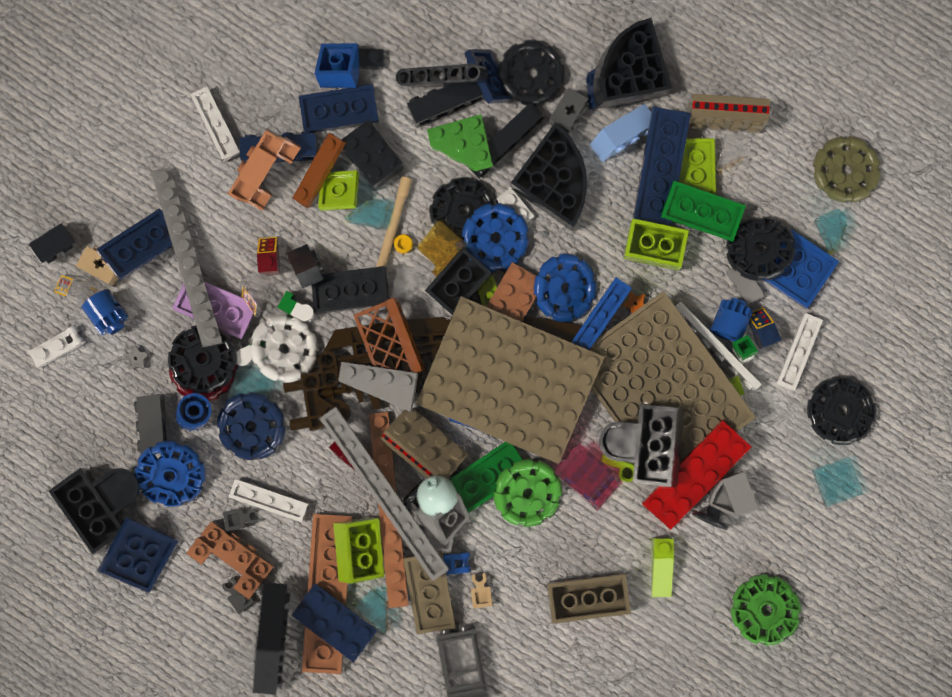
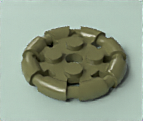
(854, 161)

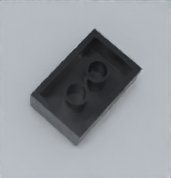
(371, 155)
(458, 280)

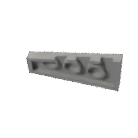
(386, 384)

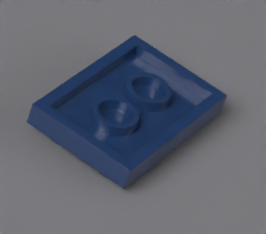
(492, 86)

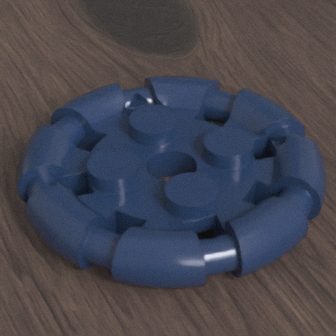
(240, 430)

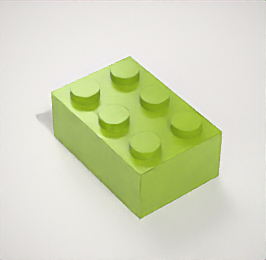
(655, 244)
(358, 550)

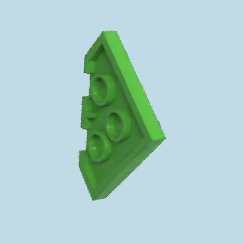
(463, 142)

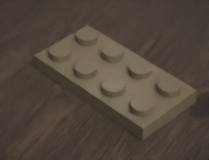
(428, 598)

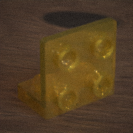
(440, 246)

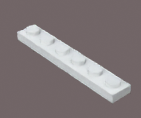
(722, 354)

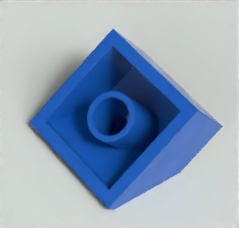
(337, 65)

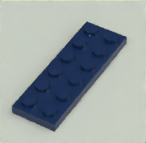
(660, 162)

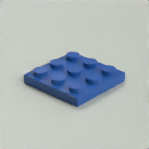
(806, 273)

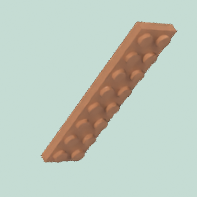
(323, 570)

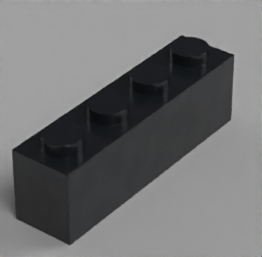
(443, 102)

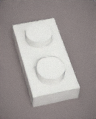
(510, 198)

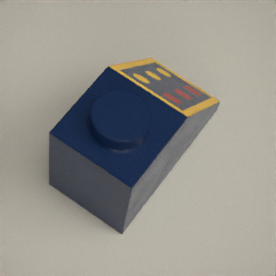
(763, 328)

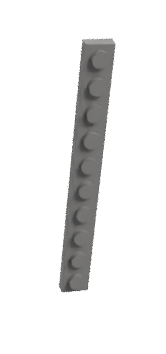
(186, 257)
(384, 494)

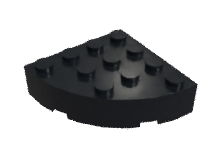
(631, 68)
(555, 178)
(271, 638)

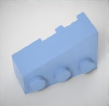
(622, 133)

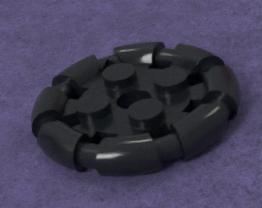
(531, 61)
(461, 198)
(768, 256)
(205, 370)
(831, 415)

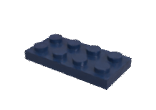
(338, 108)
(136, 245)
(334, 622)

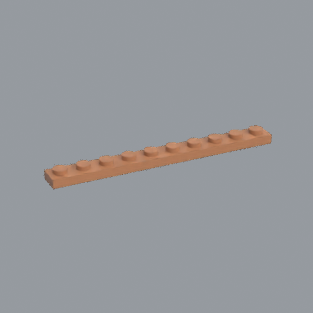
(391, 538)

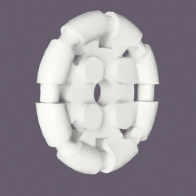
(292, 340)

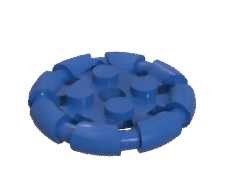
(506, 233)
(575, 291)
(172, 463)

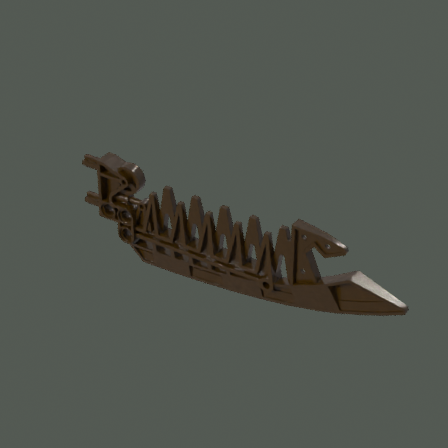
(321, 400)

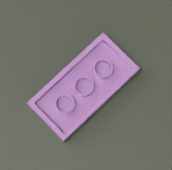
(230, 310)

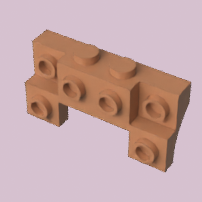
(261, 158)
(234, 553)

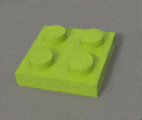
(339, 191)

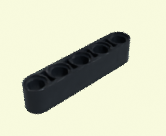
(449, 75)
(512, 134)

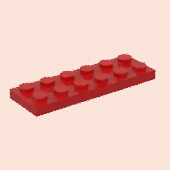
(698, 474)

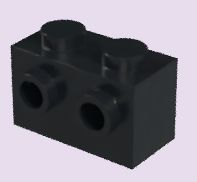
(52, 243)
(305, 265)

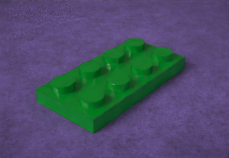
(703, 211)
(478, 481)

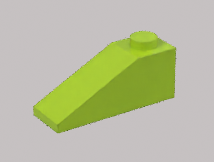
(662, 566)

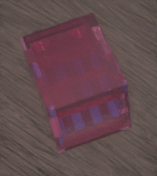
(588, 476)

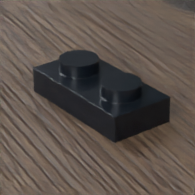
(371, 58)

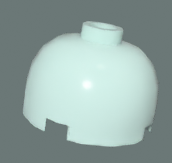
(436, 495)

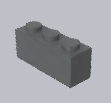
(151, 421)

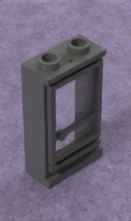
(461, 662)

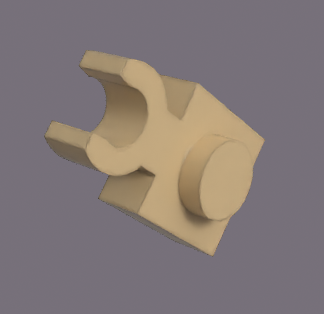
(481, 595)

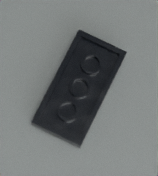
(350, 290)

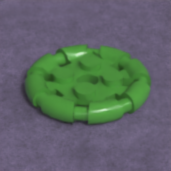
(535, 501)
(755, 603)

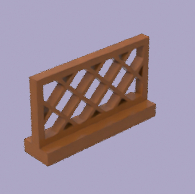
(402, 330)

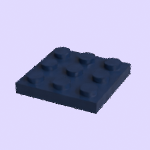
(137, 555)

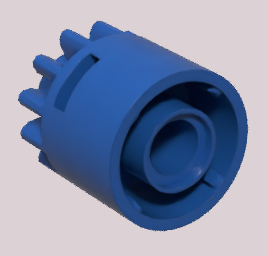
(105, 312)
(731, 319)
(196, 403)

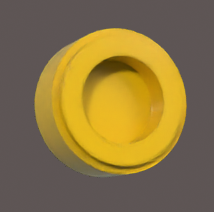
(403, 244)

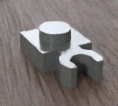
(235, 519)
(237, 600)

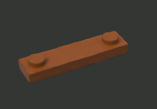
(319, 170)

